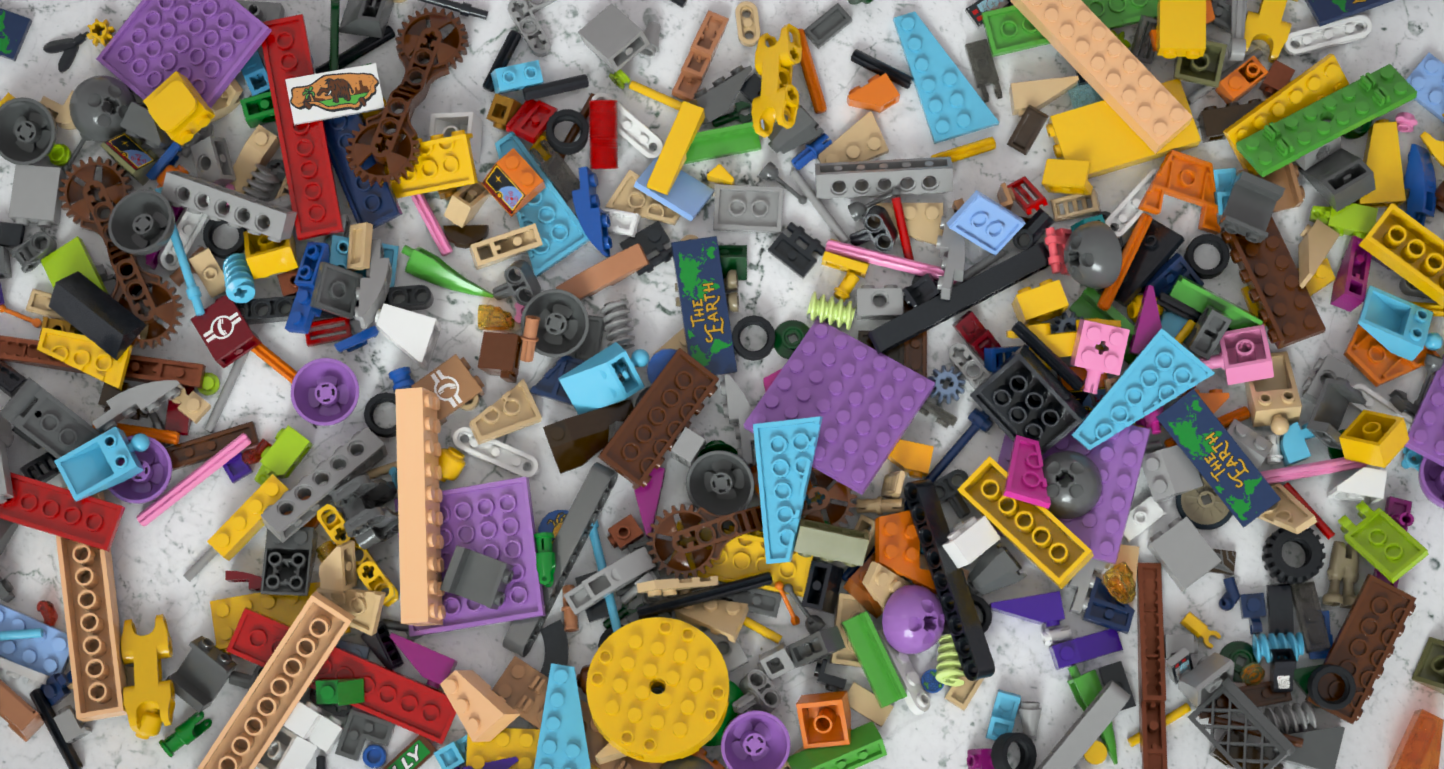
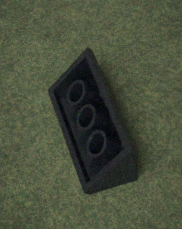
(95, 314)

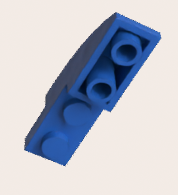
(1421, 183)
(590, 215)
(301, 311)

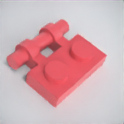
(1056, 242)

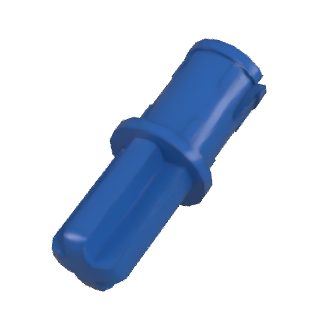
(811, 151)

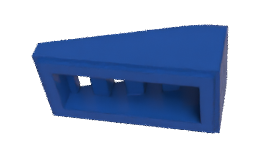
(994, 356)

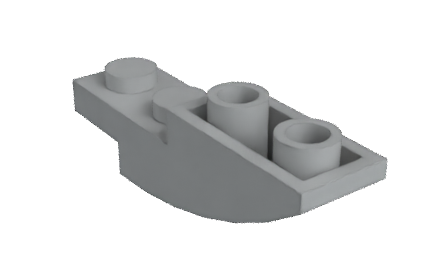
(953, 254)
(375, 287)
(144, 396)
(738, 411)
(609, 580)
(1082, 581)

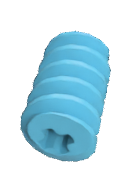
(238, 279)
(1262, 645)

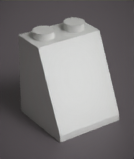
(410, 332)

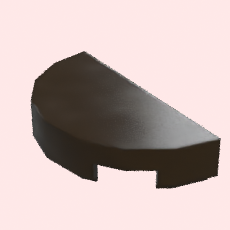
(466, 235)

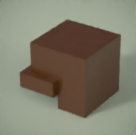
(500, 355)

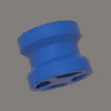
(401, 378)

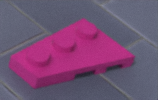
(1025, 473)

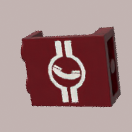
(225, 331)

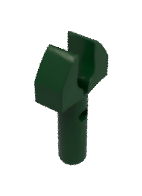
(735, 115)
(623, 612)

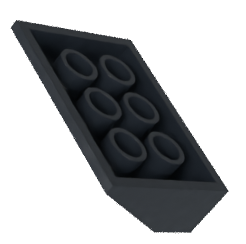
(1029, 400)

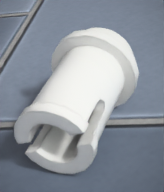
(1274, 456)
(1057, 635)

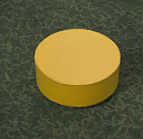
(1096, 753)

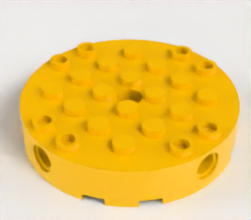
(650, 656)

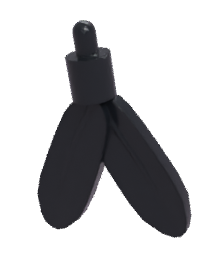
(69, 46)

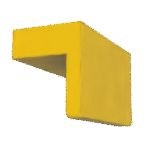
(1067, 177)
(845, 264)

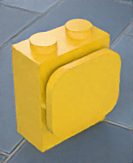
(1181, 28)
(178, 108)

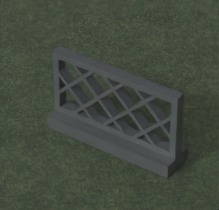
(1251, 713)

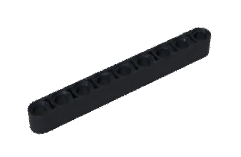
(962, 298)
(275, 304)
(949, 581)

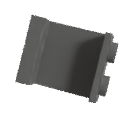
(1250, 207)
(1331, 410)
(477, 577)
(202, 674)

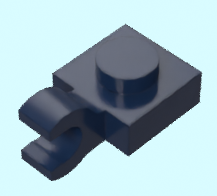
(1252, 608)
(56, 687)

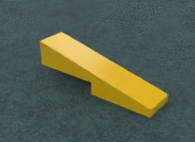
(675, 148)

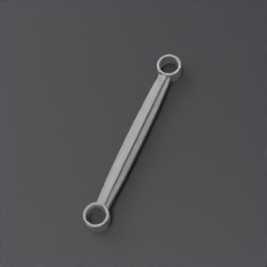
(1237, 42)

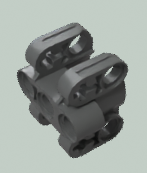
(362, 507)

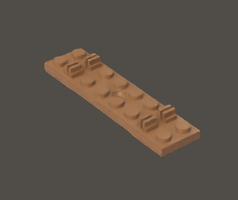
(526, 692)

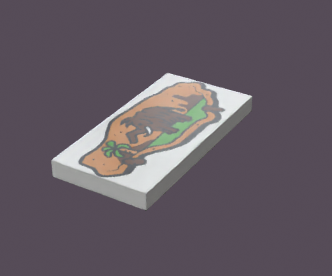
(334, 94)

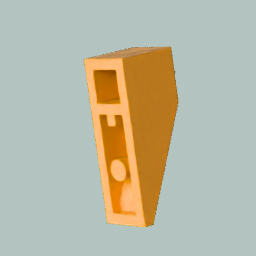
(912, 458)

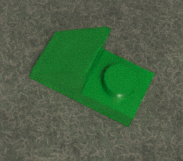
(340, 691)

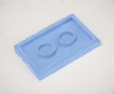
(685, 197)
(985, 223)

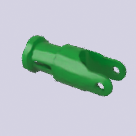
(545, 558)
(185, 733)

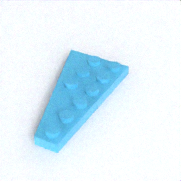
(944, 93)
(555, 221)
(1150, 381)
(784, 467)
(562, 729)

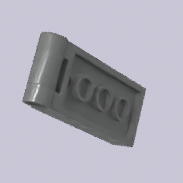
(56, 428)

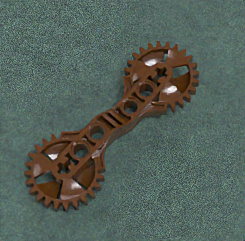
(373, 138)
(84, 205)
(745, 522)

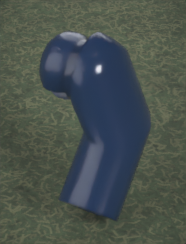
(1231, 595)

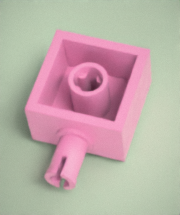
(1243, 355)
(1095, 361)

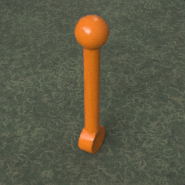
(35, 322)
(794, 618)

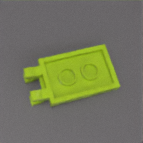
(70, 259)
(1382, 542)

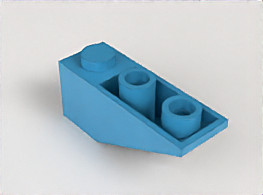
(256, 75)

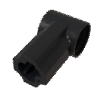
(1034, 228)

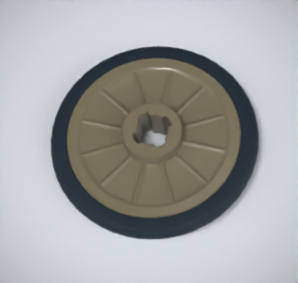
(1203, 516)

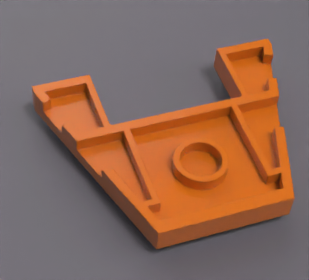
(1186, 180)
(1376, 361)
(899, 548)

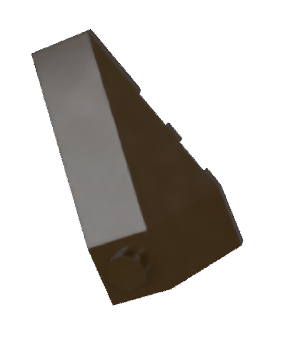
(583, 435)

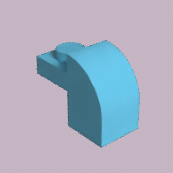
(1293, 444)

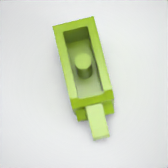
(1350, 221)
(283, 455)

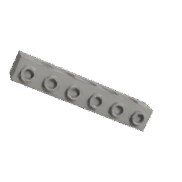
(873, 171)
(280, 218)
(304, 510)

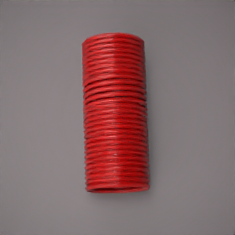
(602, 134)

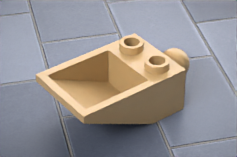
(1275, 399)

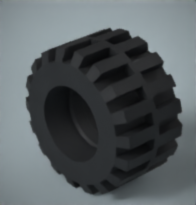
(1280, 569)

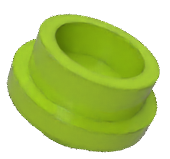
(59, 155)
(210, 384)

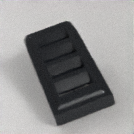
(35, 464)
(383, 647)

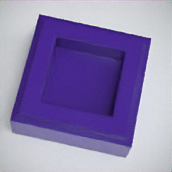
(236, 468)

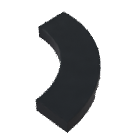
(555, 646)

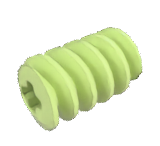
(830, 310)
(948, 663)

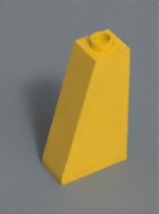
(1384, 159)

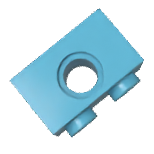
(516, 77)

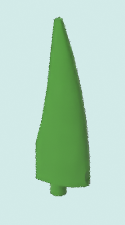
(435, 271)
(1085, 689)

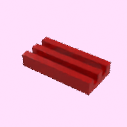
(1032, 204)
(330, 339)

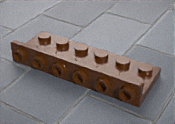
(1275, 287)
(659, 418)
(1365, 643)

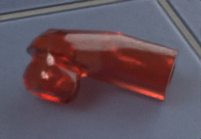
(253, 455)
(48, 612)

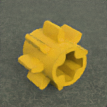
(95, 30)

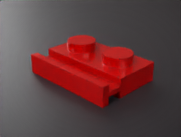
(531, 120)

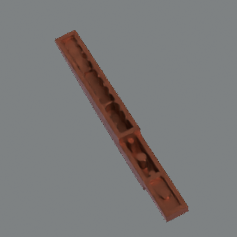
(139, 367)
(1151, 666)

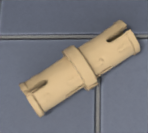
(880, 505)

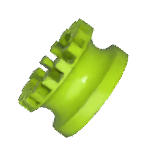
(620, 78)

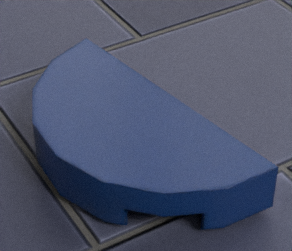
(168, 158)
(357, 340)
(658, 362)

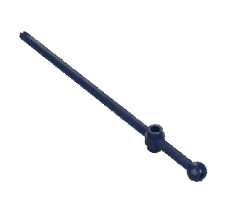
(980, 421)

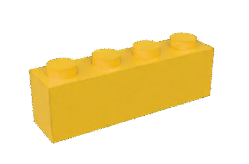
(247, 519)

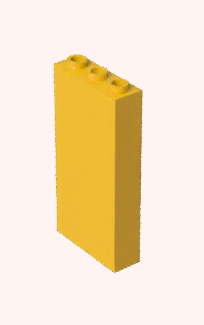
(1105, 139)

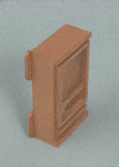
(18, 713)

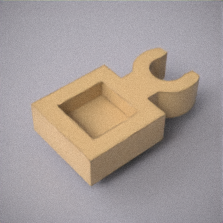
(192, 406)

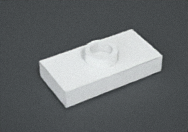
(622, 221)
(1142, 517)

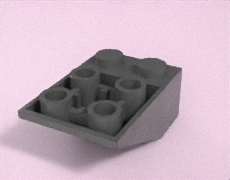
(1341, 178)
(289, 564)

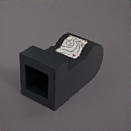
(1282, 670)

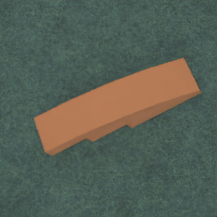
(700, 56)
(606, 272)

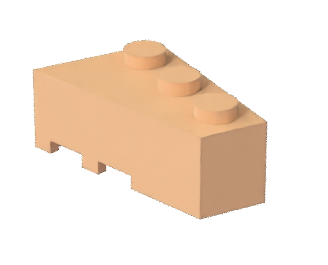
(477, 706)

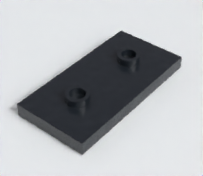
(1152, 254)

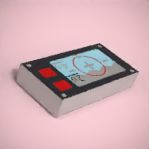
(976, 9)
(1178, 664)

